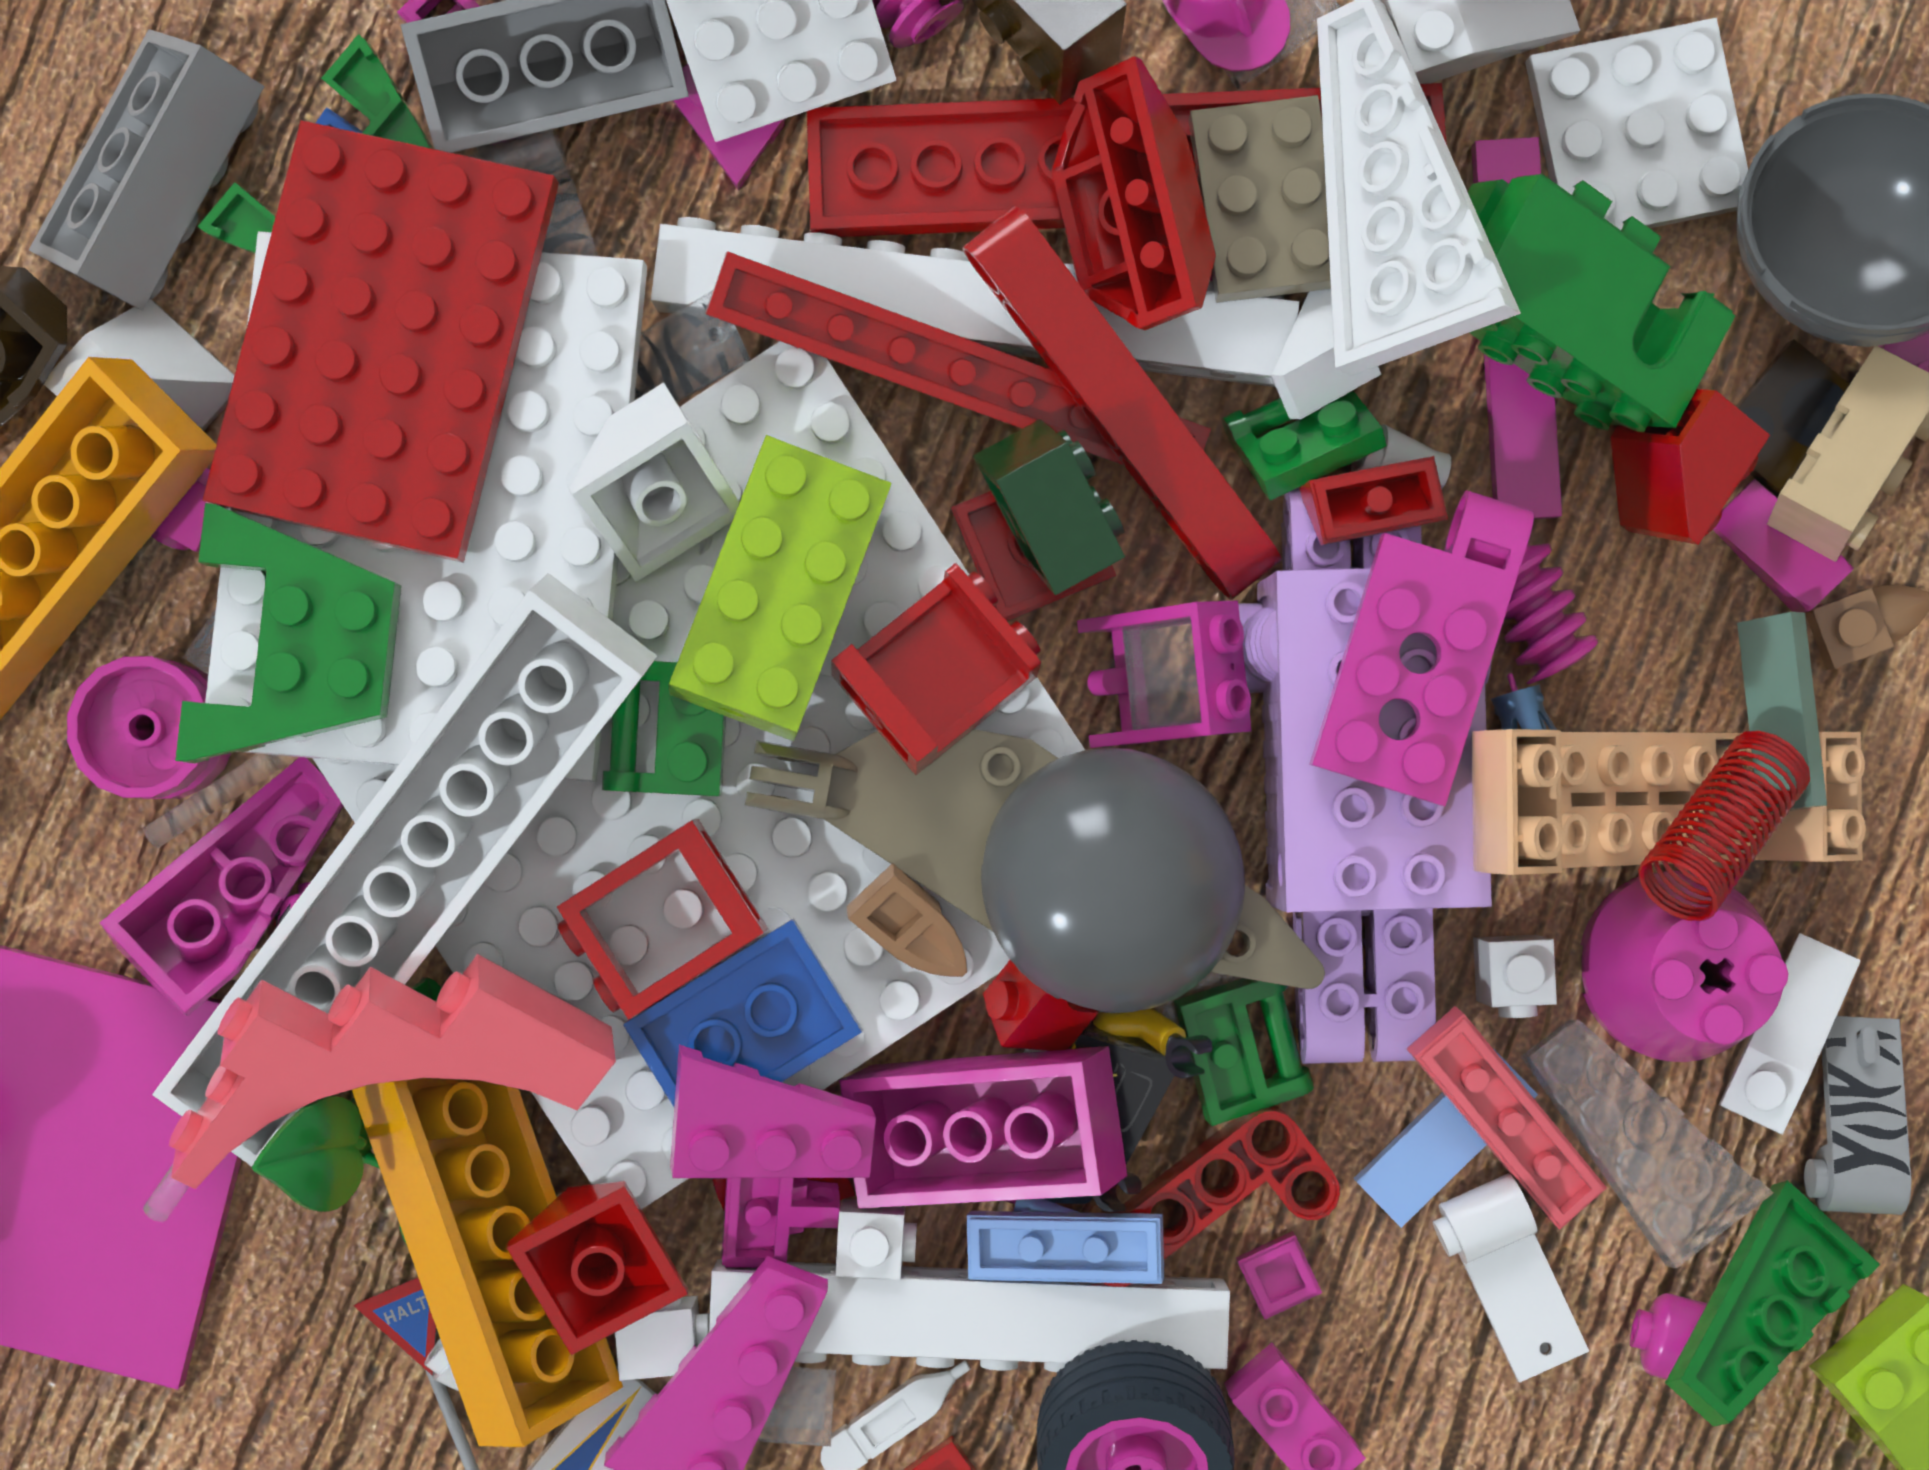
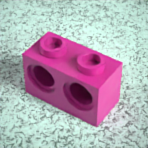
(1291, 1415)

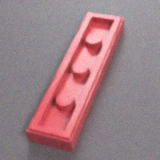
(1506, 1117)

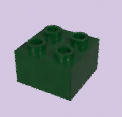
(1050, 506)

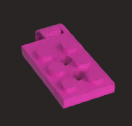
(1460, 605)

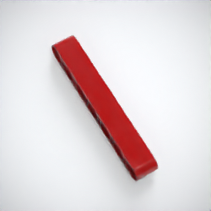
(1121, 402)

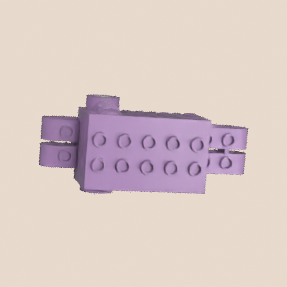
(1341, 842)

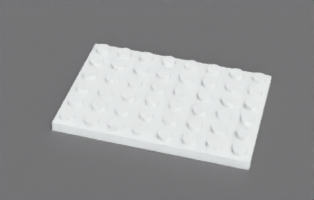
(566, 380)

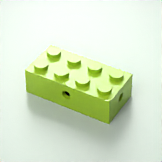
(779, 588)

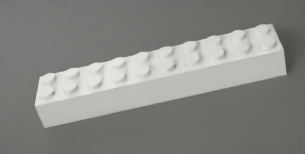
(439, 818)

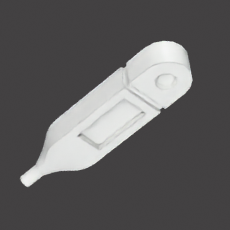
(889, 1419)

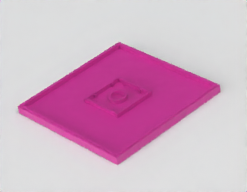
(79, 1161)

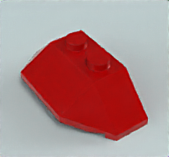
(1132, 200)

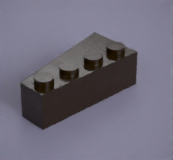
(1057, 38)

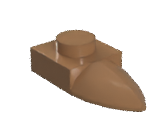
(1866, 622)
(908, 924)

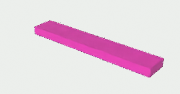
(1519, 416)

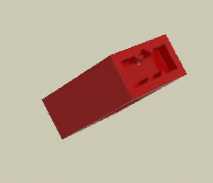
(718, 882)

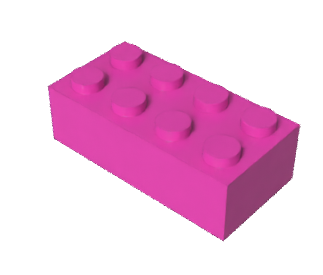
(990, 1128)

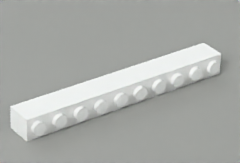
(1218, 342)

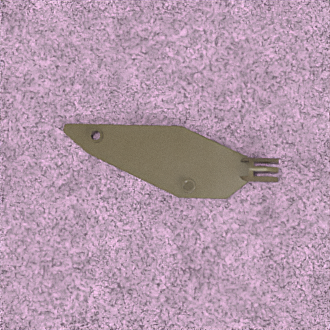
(940, 824)

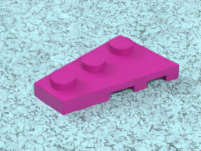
(756, 1127)

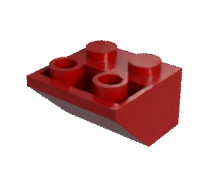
(1682, 476)

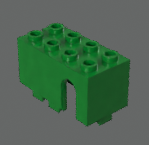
(1589, 306)

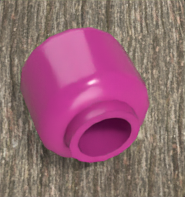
(1664, 1331)

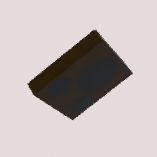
(1793, 406)

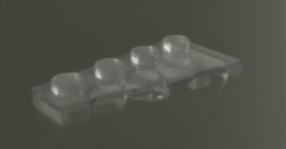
(1658, 1163)

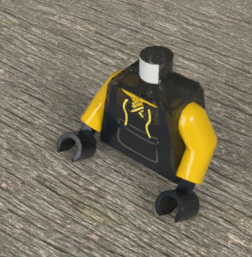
(1144, 1059)

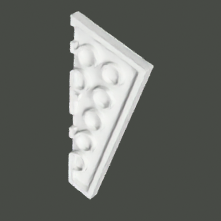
(1400, 223)

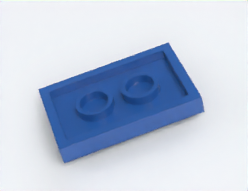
(756, 1009)

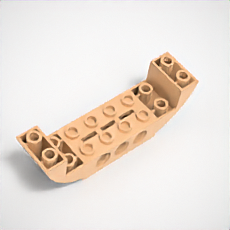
(1611, 795)

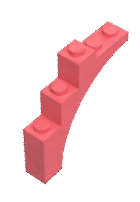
(381, 1031)

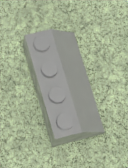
(540, 66)
(148, 168)

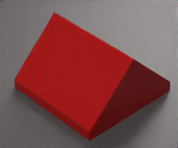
(595, 1263)

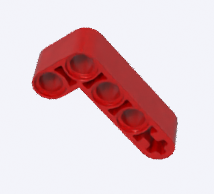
(1250, 1171)

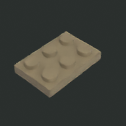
(1264, 196)

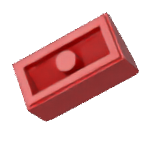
(1374, 500)

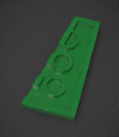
(1771, 1296)

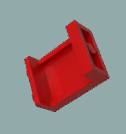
(938, 668)

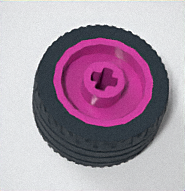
(1134, 1411)

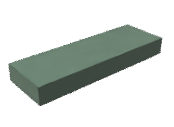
(1782, 695)

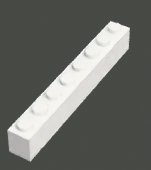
(948, 1317)

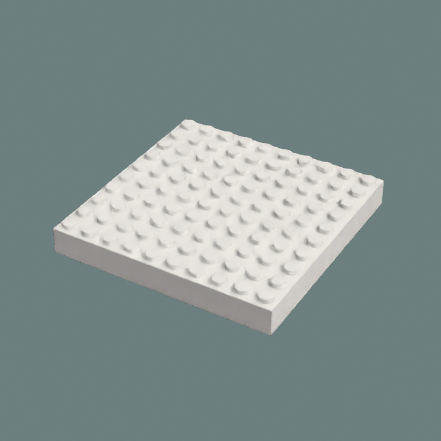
(781, 859)

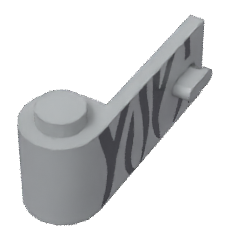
(1866, 1121)

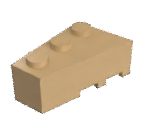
(1856, 457)

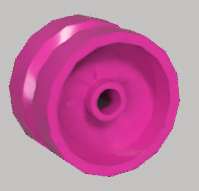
(114, 734)

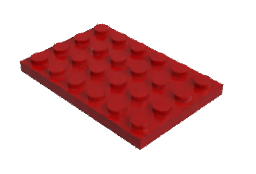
(381, 341)

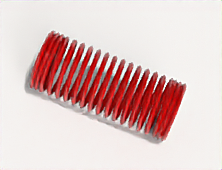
(1752, 786)

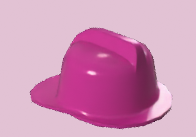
(1233, 32)

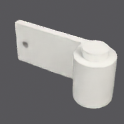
(1511, 1275)

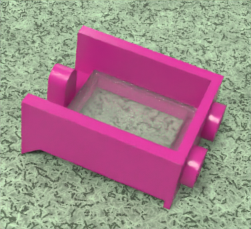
(1174, 672)

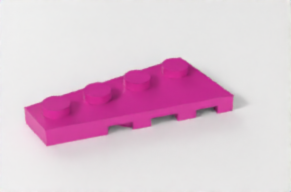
(730, 1381)

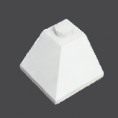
(163, 352)
(652, 484)

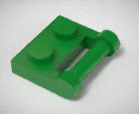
(1306, 447)
(687, 744)
(1233, 1071)

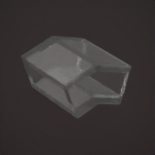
(803, 1409)

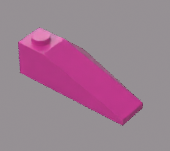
(216, 900)

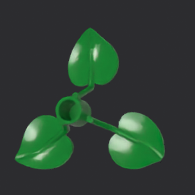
(323, 1148)

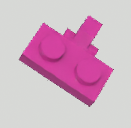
(767, 1210)

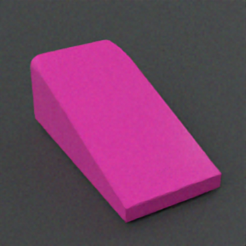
(1787, 567)

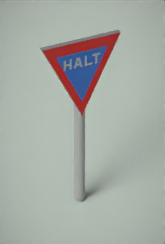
(408, 1322)

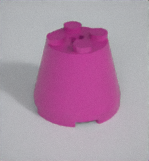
(1648, 969)

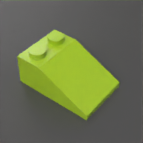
(1884, 1377)

